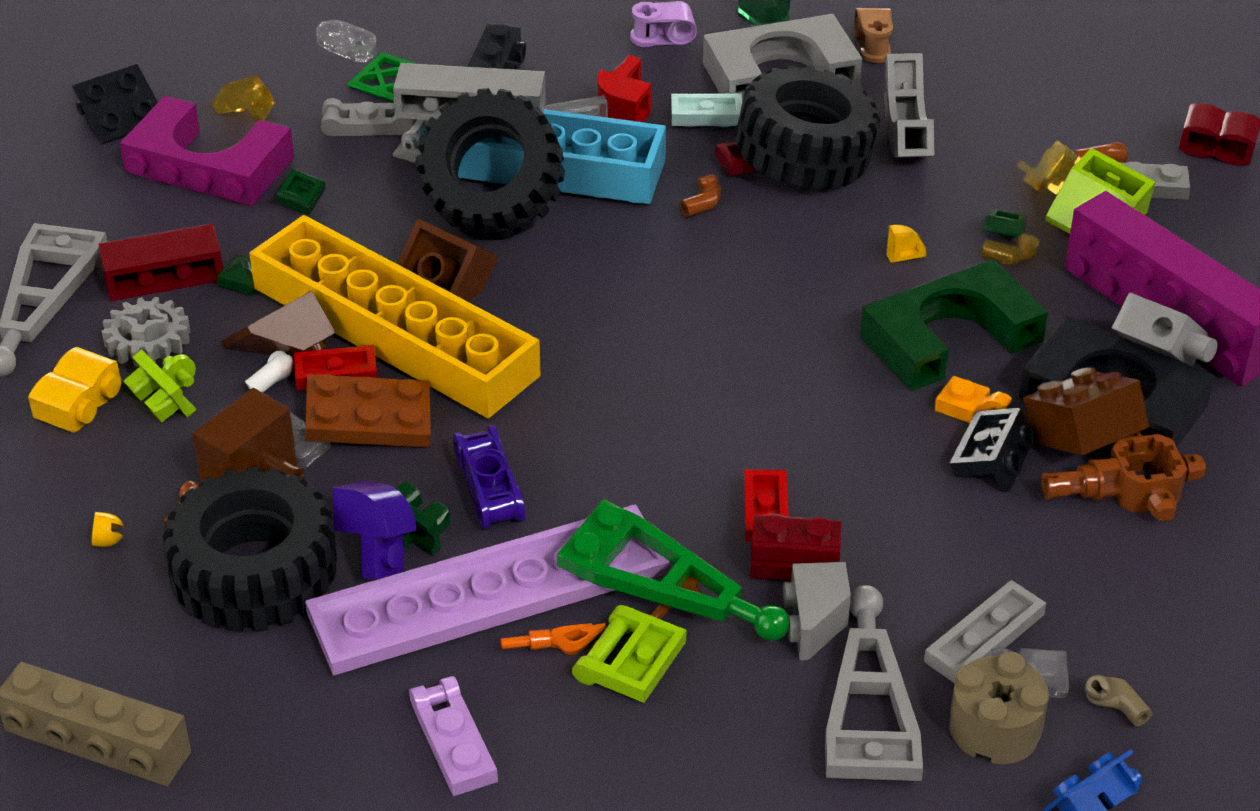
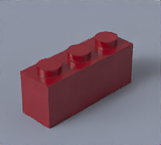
(161, 262)

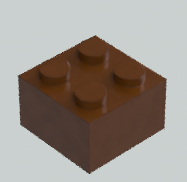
(1086, 411)

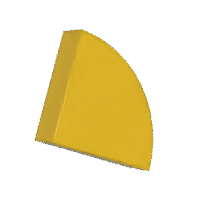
(904, 244)

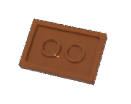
(367, 410)

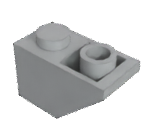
(819, 604)

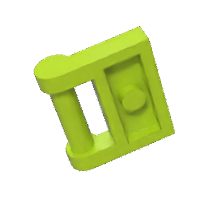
(639, 662)

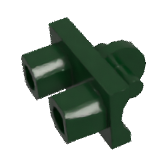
(429, 522)

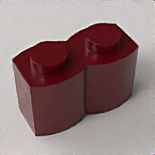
(1220, 134)

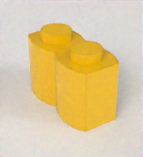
(75, 389)

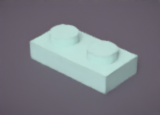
(705, 109)

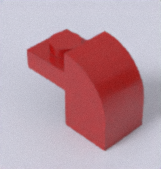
(625, 92)

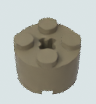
(998, 708)

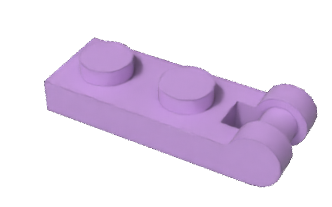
(453, 737)

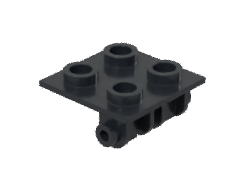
(115, 102)

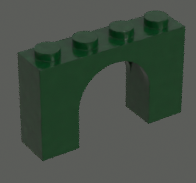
(980, 294)

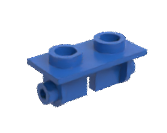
(1108, 778)

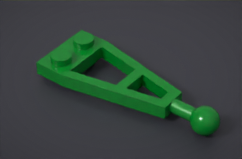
(608, 532)

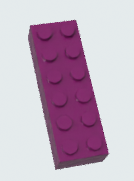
(1128, 252)

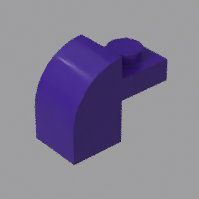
(381, 518)

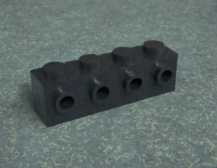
(499, 48)

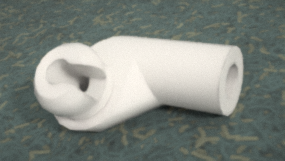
(278, 368)

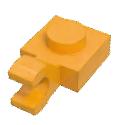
(963, 398)

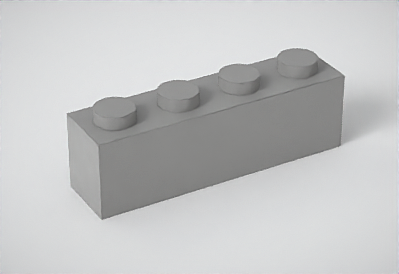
(425, 87)

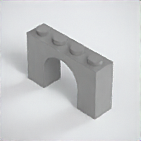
(814, 41)

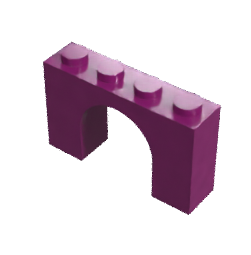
(237, 174)

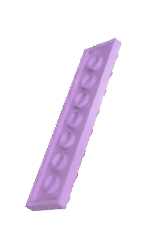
(460, 597)

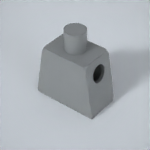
(1163, 330)

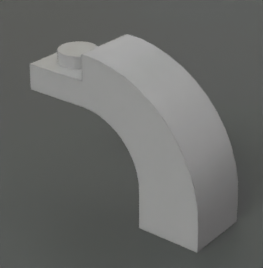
(905, 114)

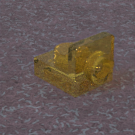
(244, 94)
(1052, 169)

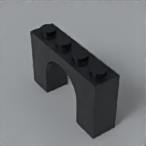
(1172, 388)

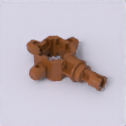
(1118, 478)

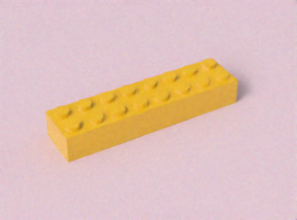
(401, 314)

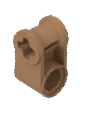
(873, 30)

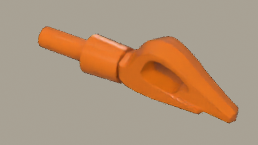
(568, 639)

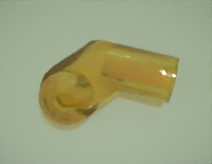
(1013, 254)

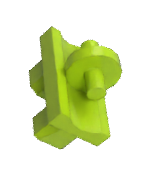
(176, 373)

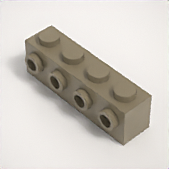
(94, 723)

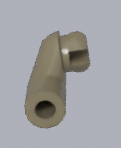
(1119, 695)

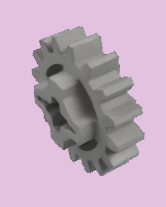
(146, 326)

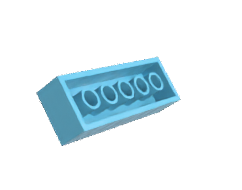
(599, 153)

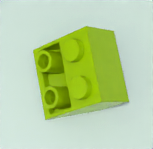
(1091, 177)

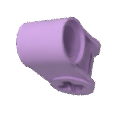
(662, 24)

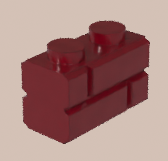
(789, 541)

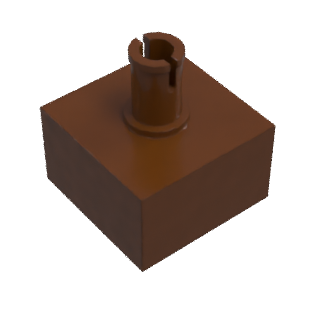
(247, 434)

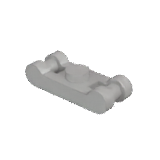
(361, 119)

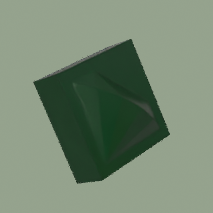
(300, 191)
(1005, 223)
(237, 275)

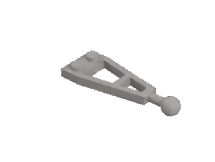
(50, 245)
(872, 753)

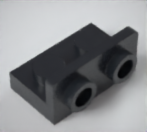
(994, 445)

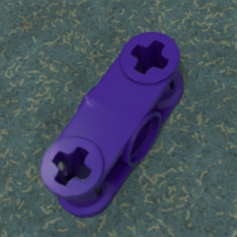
(488, 477)

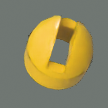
(102, 529)

